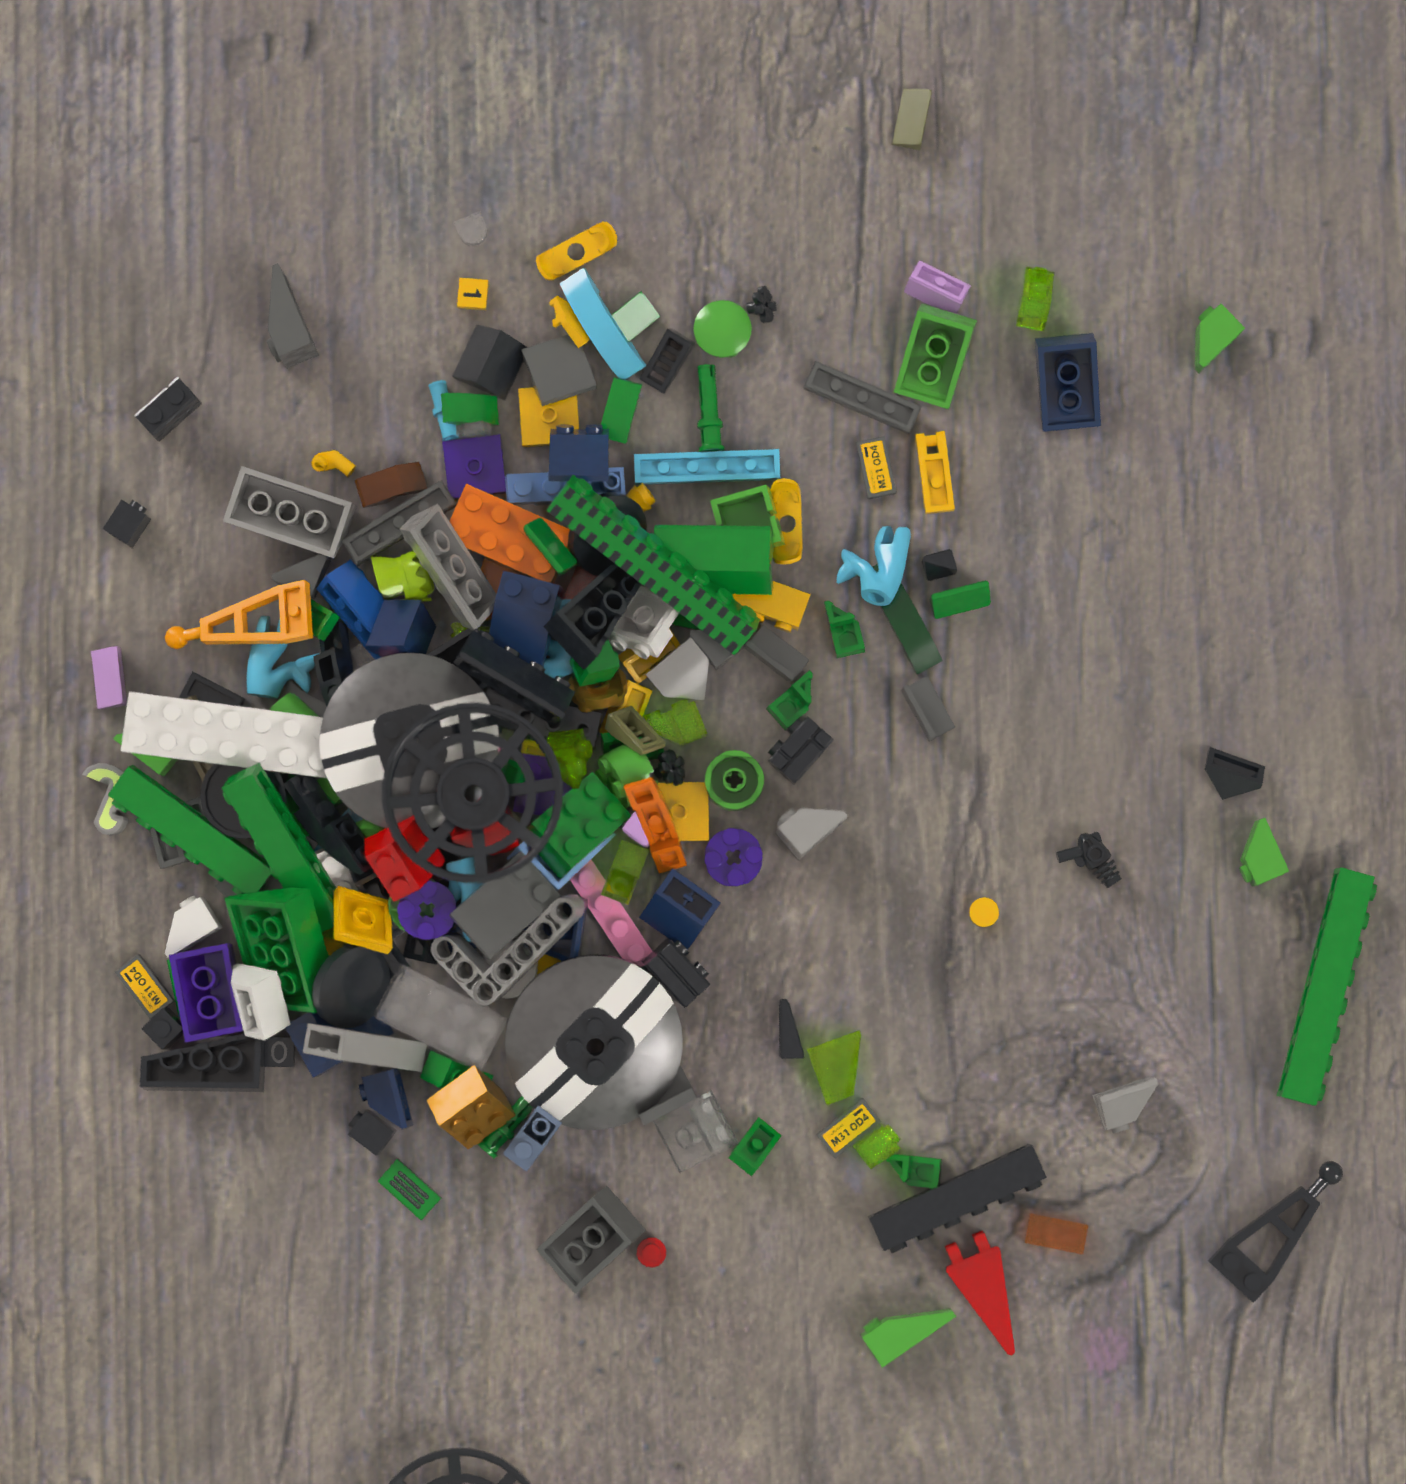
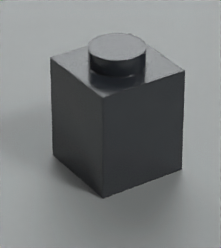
(127, 522)
(164, 1028)
(371, 1131)

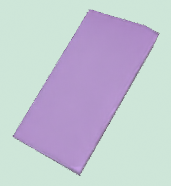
(936, 288)
(109, 677)
(635, 831)

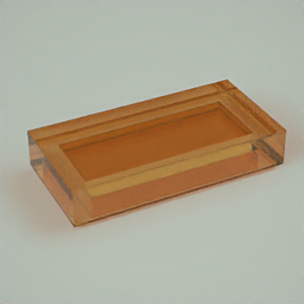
(1056, 1233)

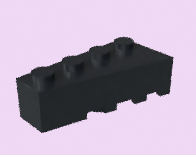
(592, 614)
(218, 1065)

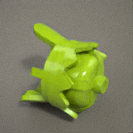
(402, 576)

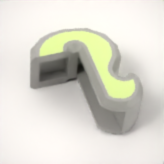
(108, 817)

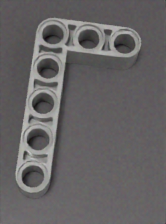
(514, 955)

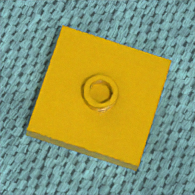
(539, 419)
(688, 809)
(362, 920)

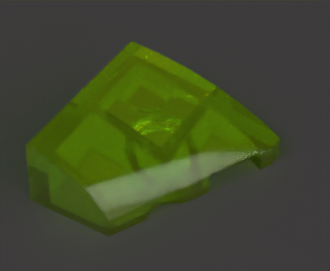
(836, 1066)

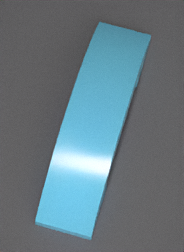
(601, 326)

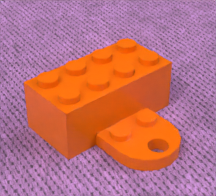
(497, 533)

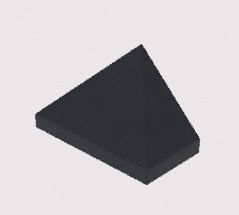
(1233, 774)

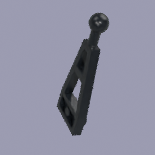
(1240, 1269)

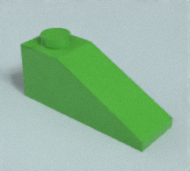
(899, 1333)

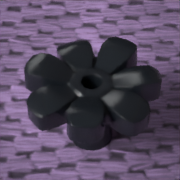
(762, 305)
(670, 768)

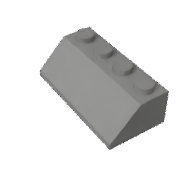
(289, 512)
(450, 566)
(807, 828)

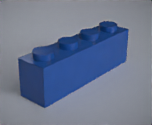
(352, 599)

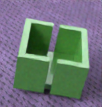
(749, 508)

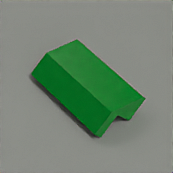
(730, 555)

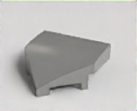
(682, 672)

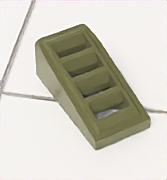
(626, 721)

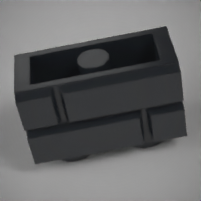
(168, 409)
(800, 749)
(676, 972)

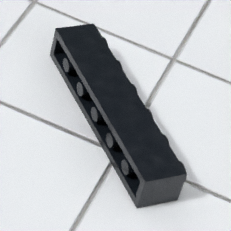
(957, 1197)

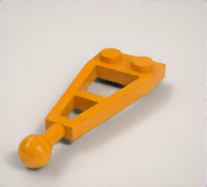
(294, 620)

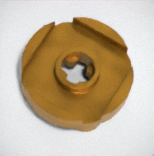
(609, 694)

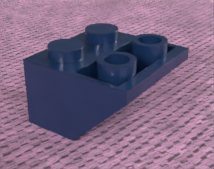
(679, 909)

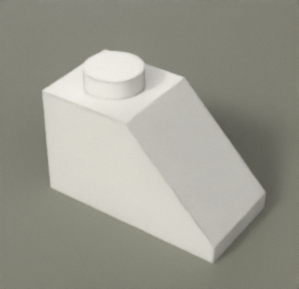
(191, 925)

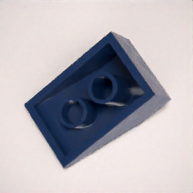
(1068, 381)
(579, 453)
(521, 612)
(316, 1064)

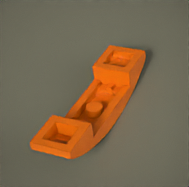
(657, 824)

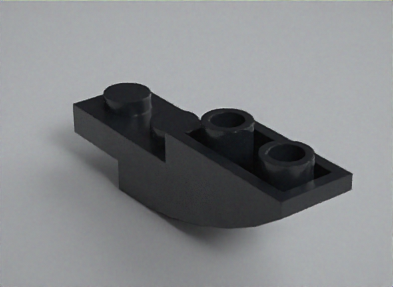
(334, 661)
(321, 820)

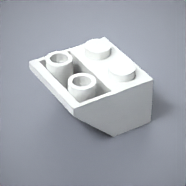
(259, 1001)

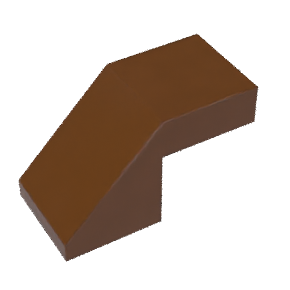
(390, 483)

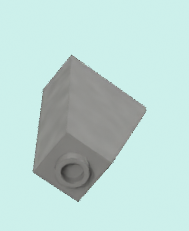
(364, 1047)

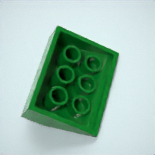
(283, 935)

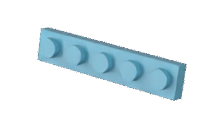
(707, 466)

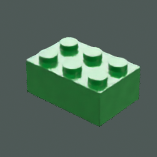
(585, 822)

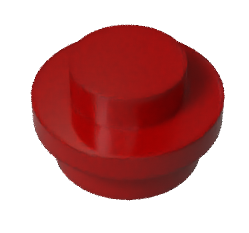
(651, 1252)

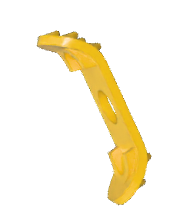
(595, 242)
(787, 502)

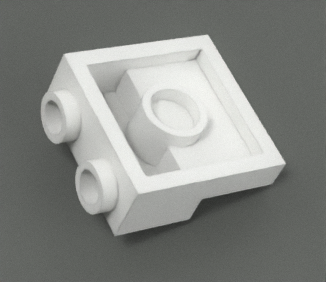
(644, 625)

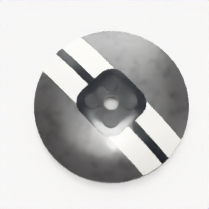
(374, 712)
(587, 1001)

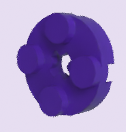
(732, 840)
(427, 927)

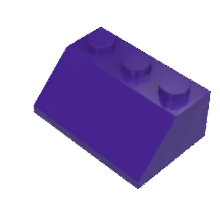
(206, 992)

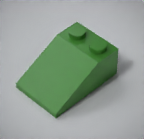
(935, 355)

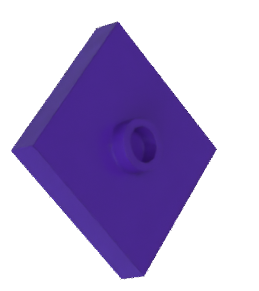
(475, 463)

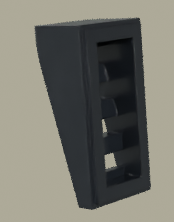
(682, 355)
(789, 1040)

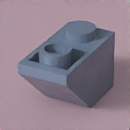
(532, 1138)

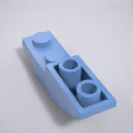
(538, 490)

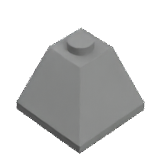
(1123, 1103)

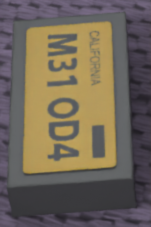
(876, 467)
(144, 986)
(848, 1128)

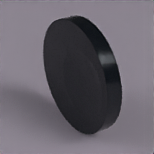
(588, 556)
(216, 808)
(350, 986)

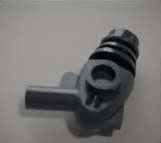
(1093, 855)

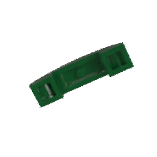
(911, 631)

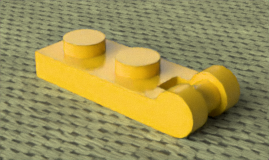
(935, 473)

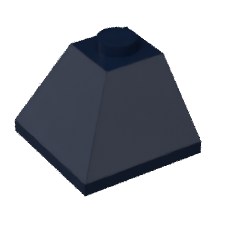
(387, 1096)

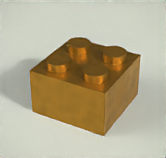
(471, 1107)

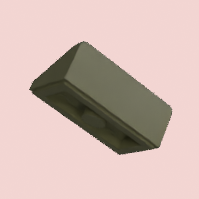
(912, 118)

